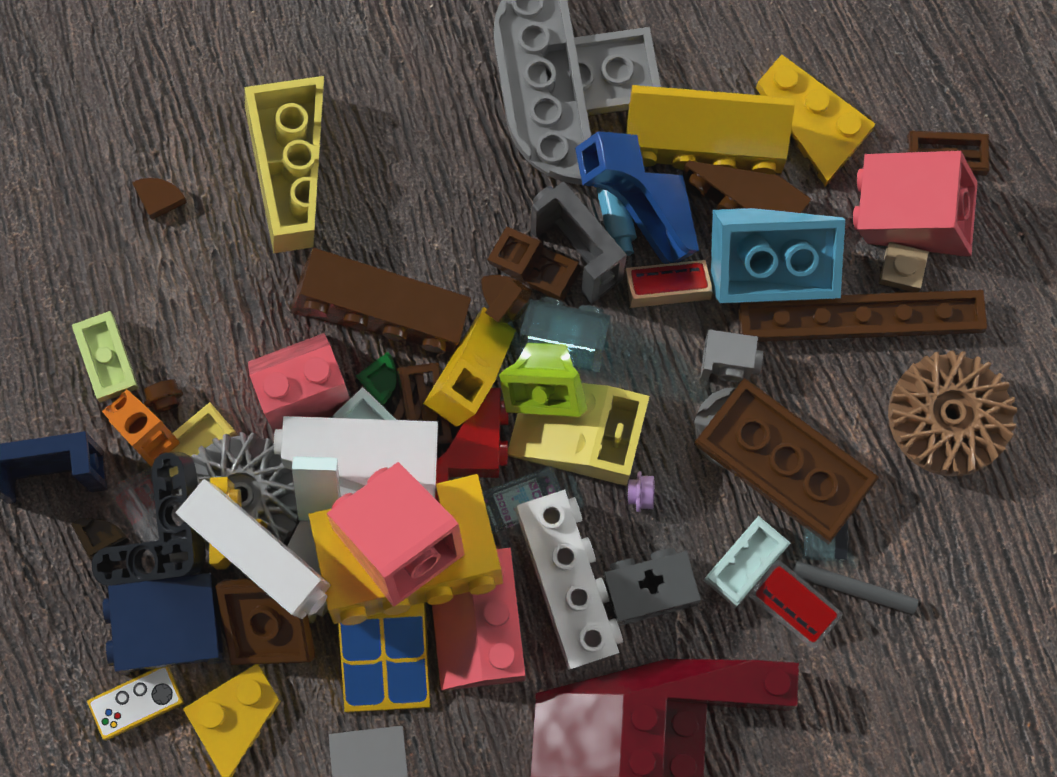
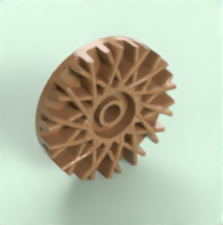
(971, 394)

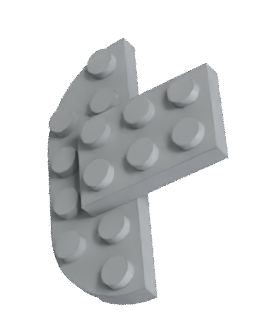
(561, 79)

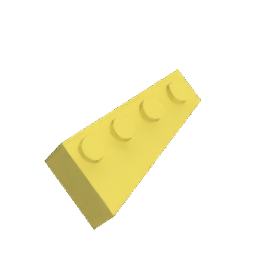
(286, 149)

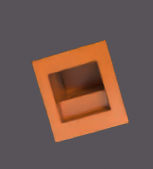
(140, 427)

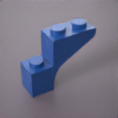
(652, 199)

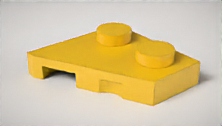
(232, 717)

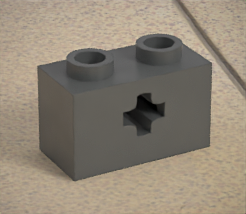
(675, 592)

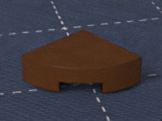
(158, 196)

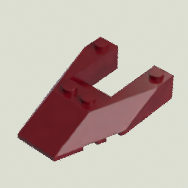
(650, 716)

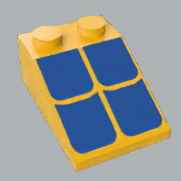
(386, 662)

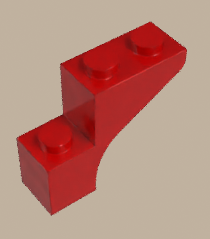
(477, 444)

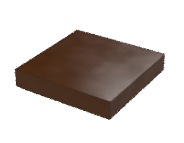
(260, 628)

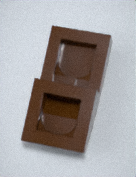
(534, 265)

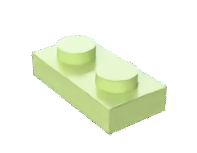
(105, 356)

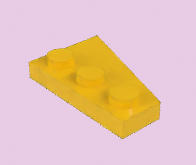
(822, 122)

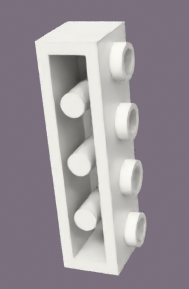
(567, 579)

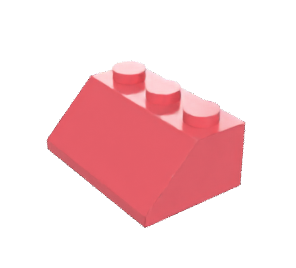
(480, 635)

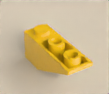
(471, 370)

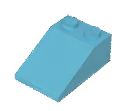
(775, 255)

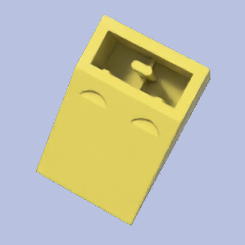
(592, 445)

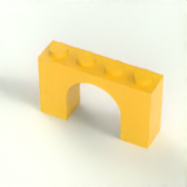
(356, 595)

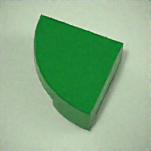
(380, 379)

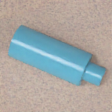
(617, 220)

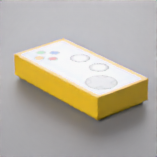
(135, 702)

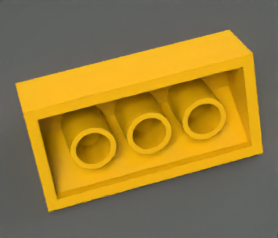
(711, 128)

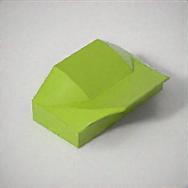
(543, 382)

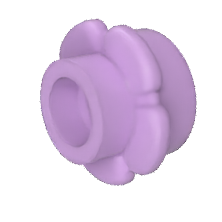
(641, 492)

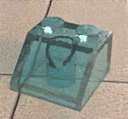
(580, 329)

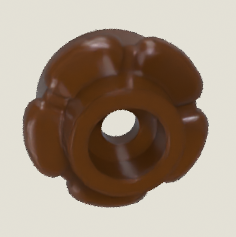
(163, 395)

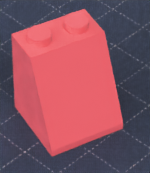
(917, 201)
(299, 381)
(397, 532)

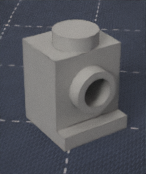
(730, 356)

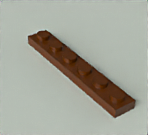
(866, 316)

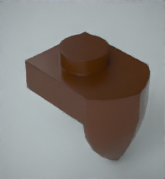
(505, 297)

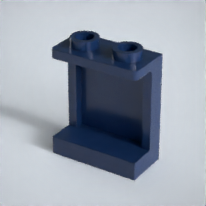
(52, 455)
(163, 623)

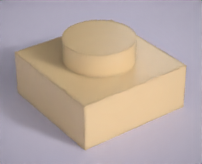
(903, 267)

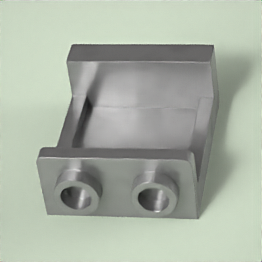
(604, 256)

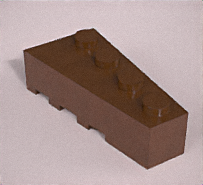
(379, 302)

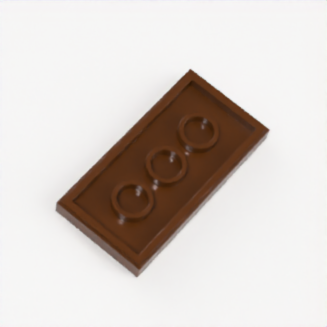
(786, 461)

